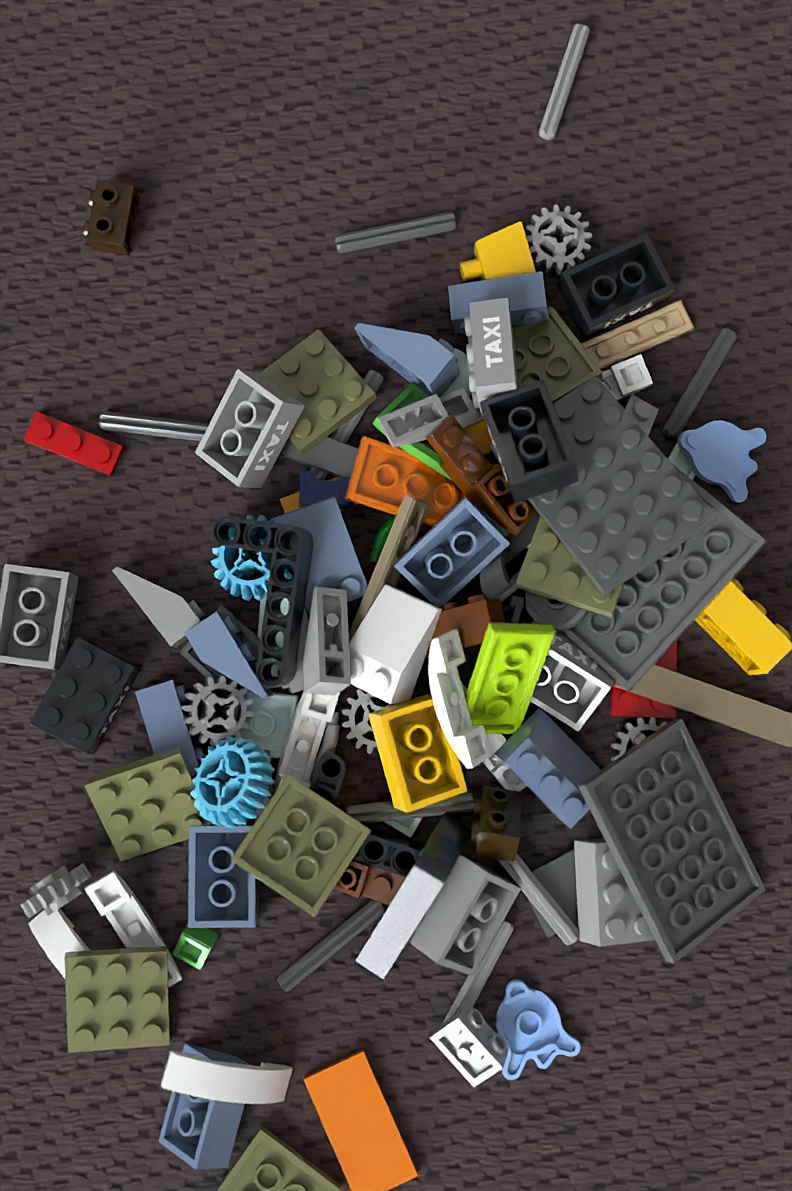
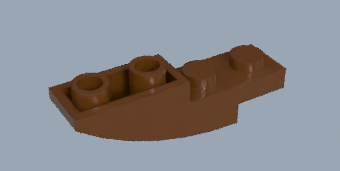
(477, 477)
(370, 882)

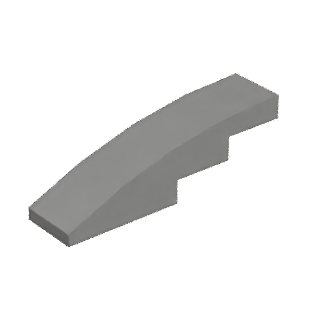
(418, 419)

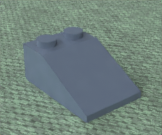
(413, 356)
(333, 554)

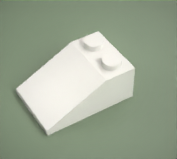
(392, 645)

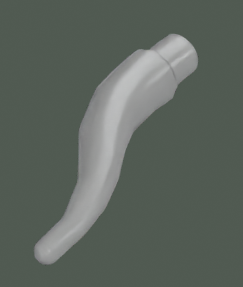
(330, 739)

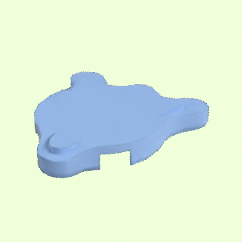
(722, 455)
(531, 1029)

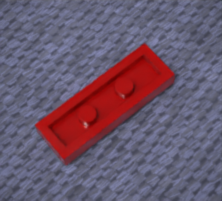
(74, 443)

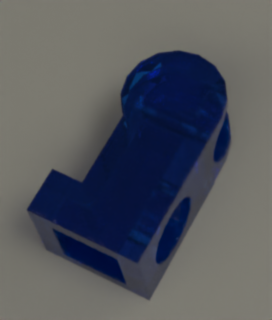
(317, 490)

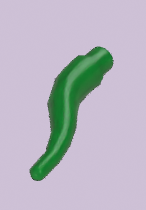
(380, 539)

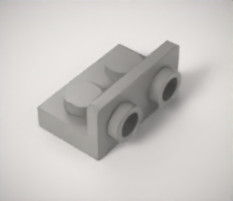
(471, 1044)

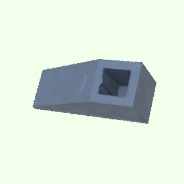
(221, 648)

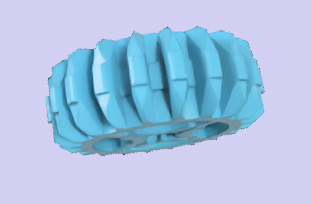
(244, 567)
(232, 782)

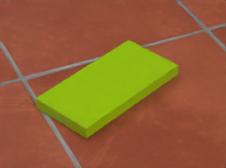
(507, 675)

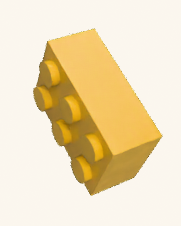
(745, 630)
(416, 754)

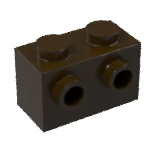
(111, 217)
(497, 824)

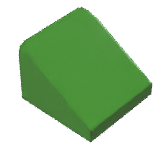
(195, 945)

